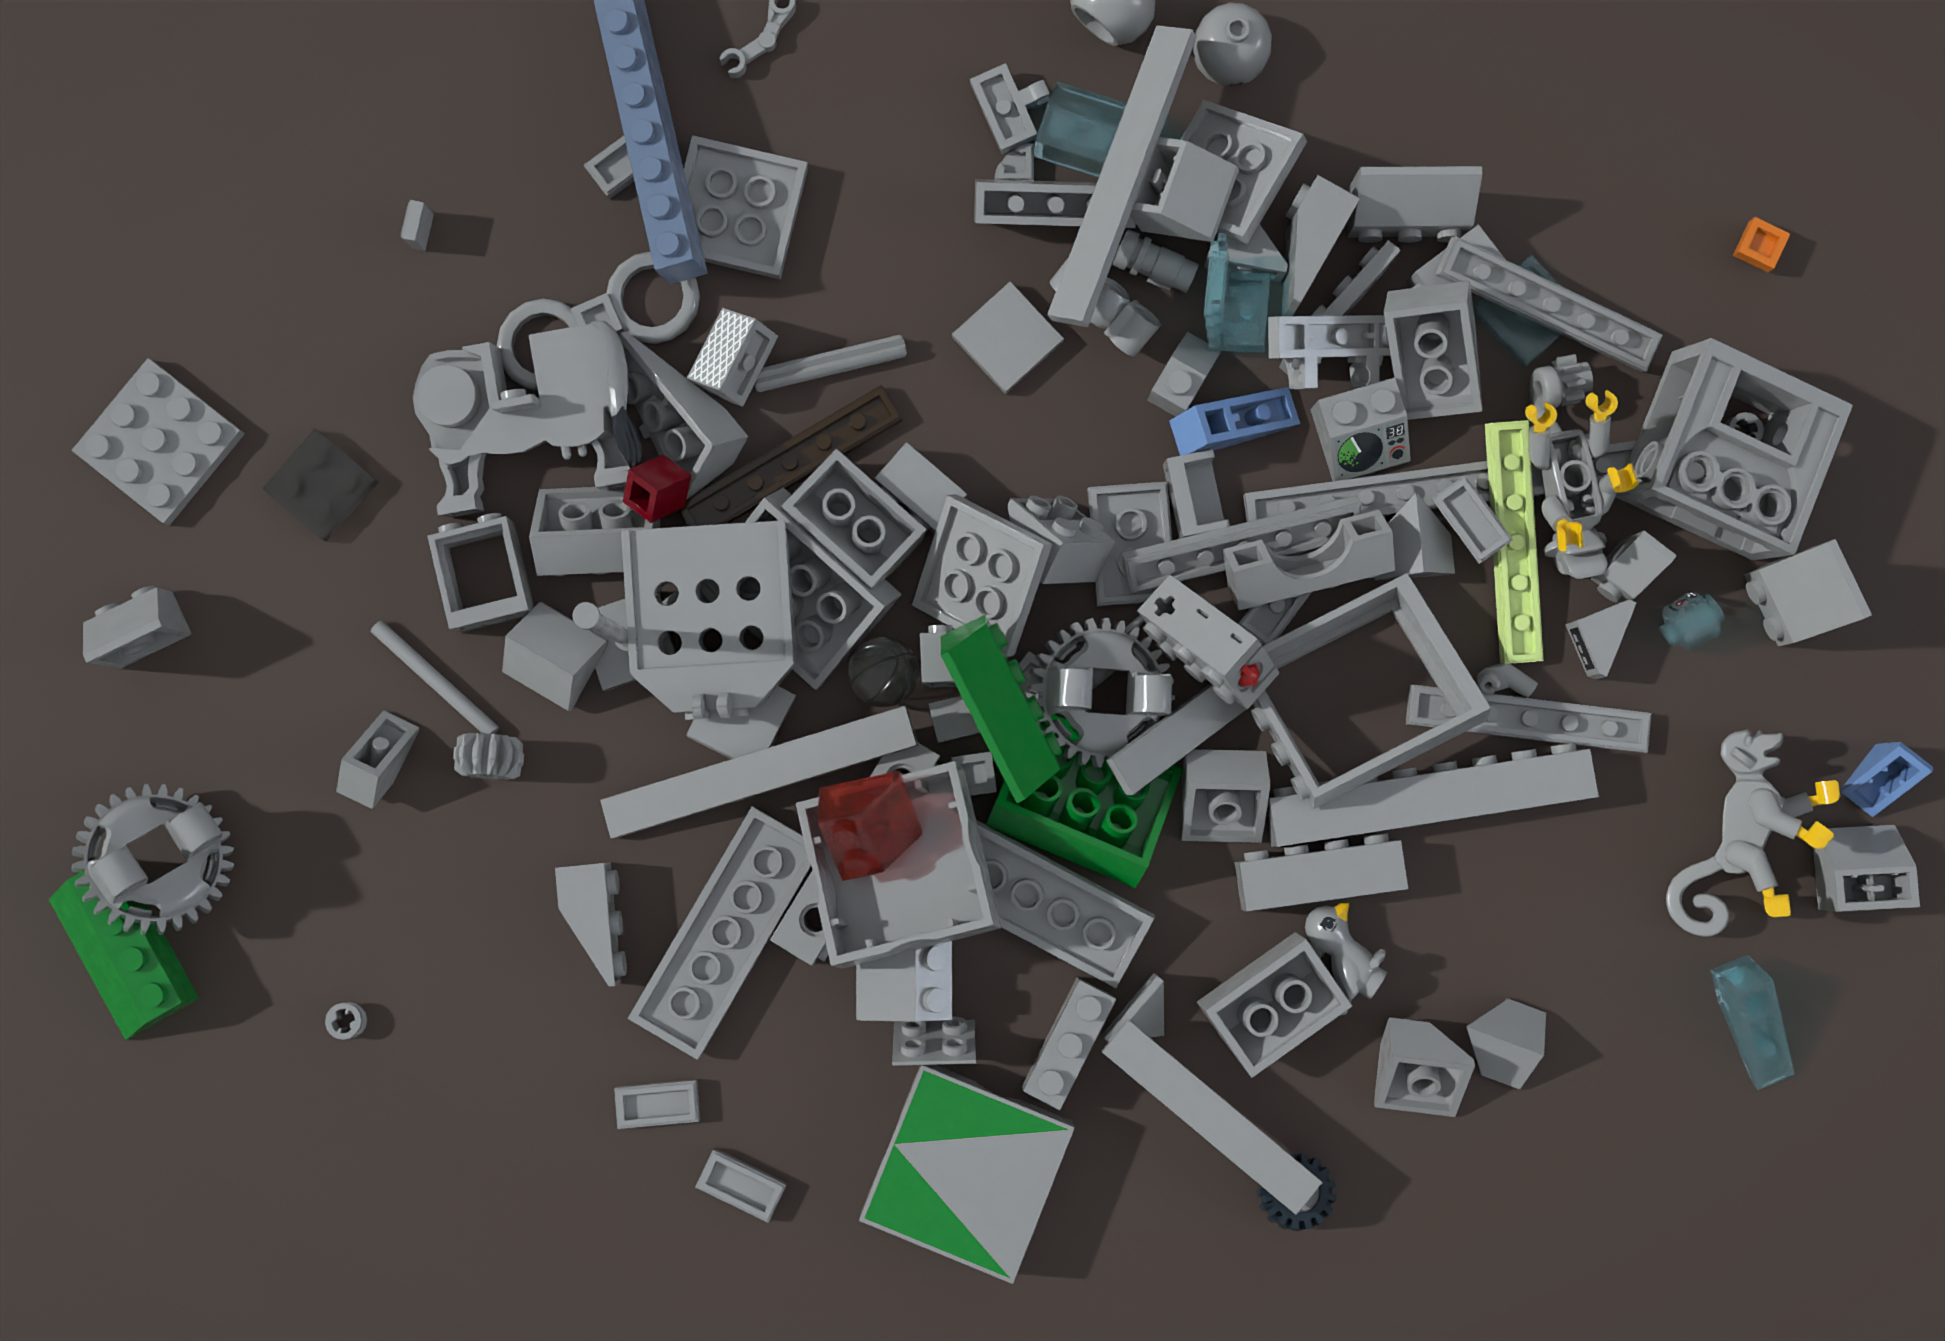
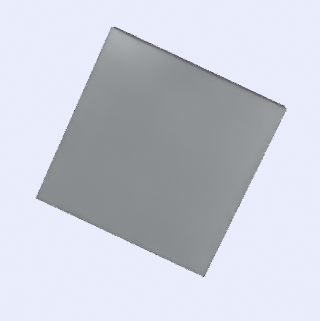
(1007, 337)

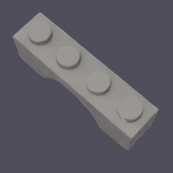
(1356, 551)

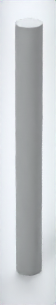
(433, 678)

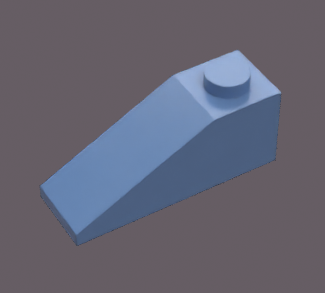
(1234, 421)

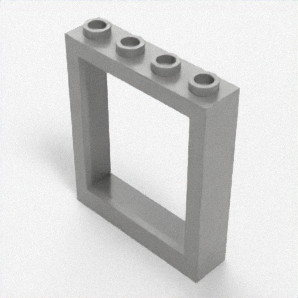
(1434, 651)

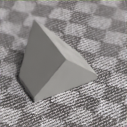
(1419, 543)
(1509, 1042)

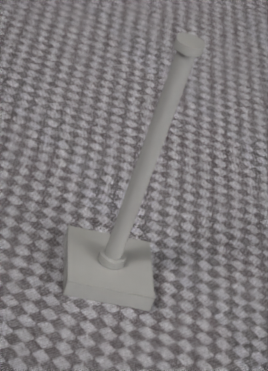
(611, 624)

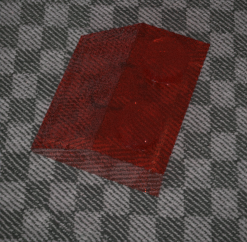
(867, 823)

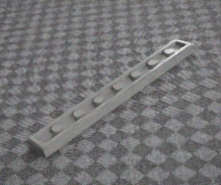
(1122, 176)
(759, 772)

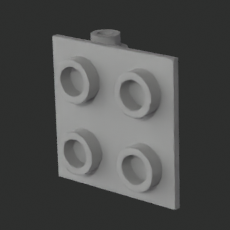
(934, 1042)

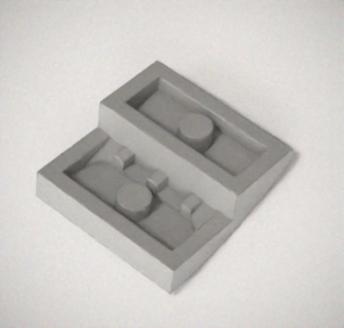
(744, 734)

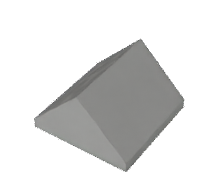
(552, 655)

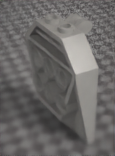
(689, 556)

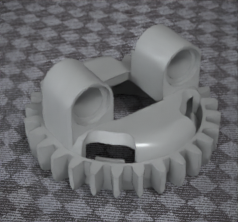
(1069, 688)
(118, 876)

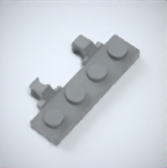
(1309, 338)

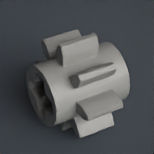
(1574, 378)

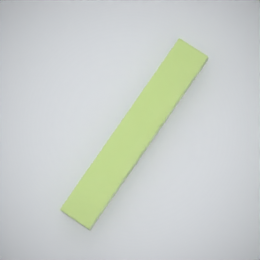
(1517, 561)

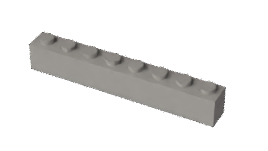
(1436, 796)

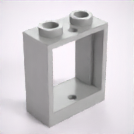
(491, 613)

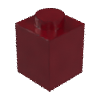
(656, 488)

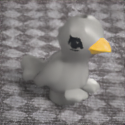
(1351, 963)

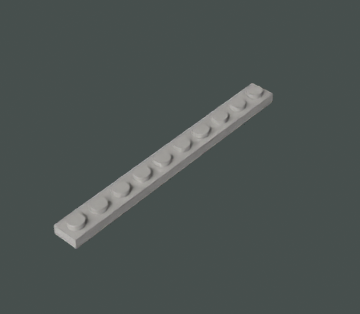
(1393, 490)

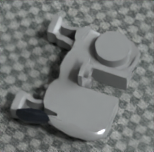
(580, 402)

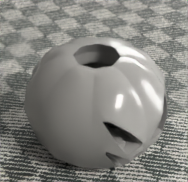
(1115, 20)

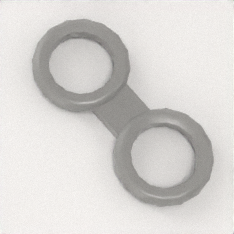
(605, 308)

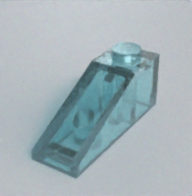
(1754, 1019)

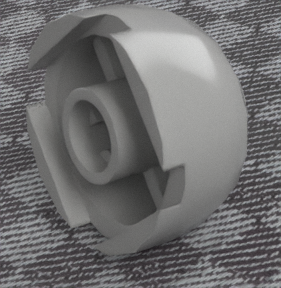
(1232, 44)

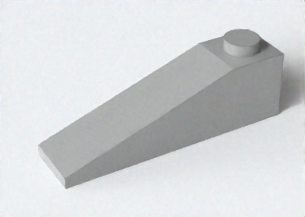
(680, 417)

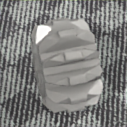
(488, 756)

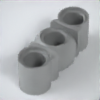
(1125, 322)

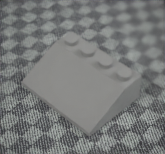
(829, 601)

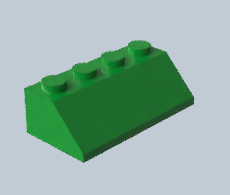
(1000, 706)
(131, 970)

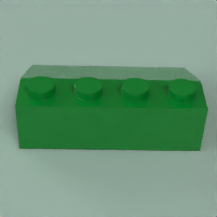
(1089, 816)

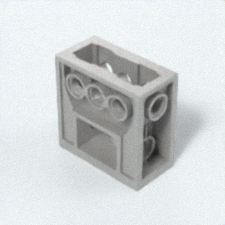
(1720, 480)

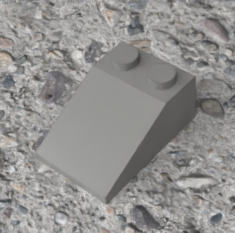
(1316, 223)
(1434, 349)
(1806, 594)

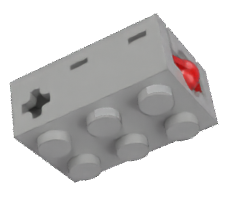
(1207, 643)

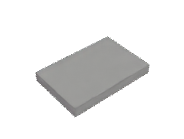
(1135, 519)

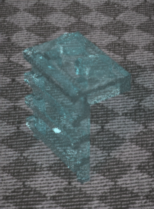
(1235, 304)

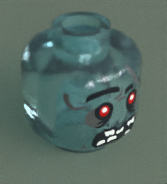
(1692, 621)

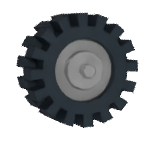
(1313, 1211)

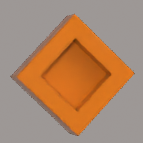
(1761, 244)

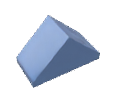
(1885, 776)

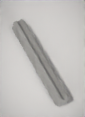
(831, 363)

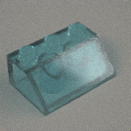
(1079, 128)

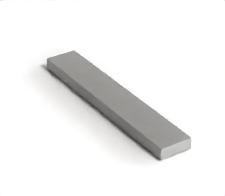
(1549, 304)
(1204, 554)
(1540, 720)
(1212, 1117)

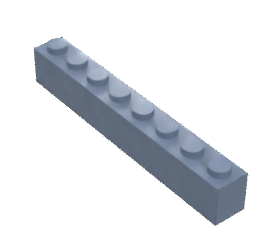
(650, 139)

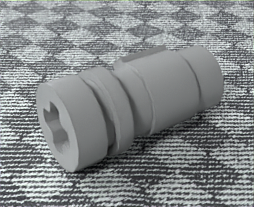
(1158, 263)

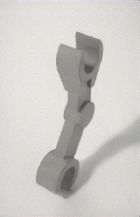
(764, 43)

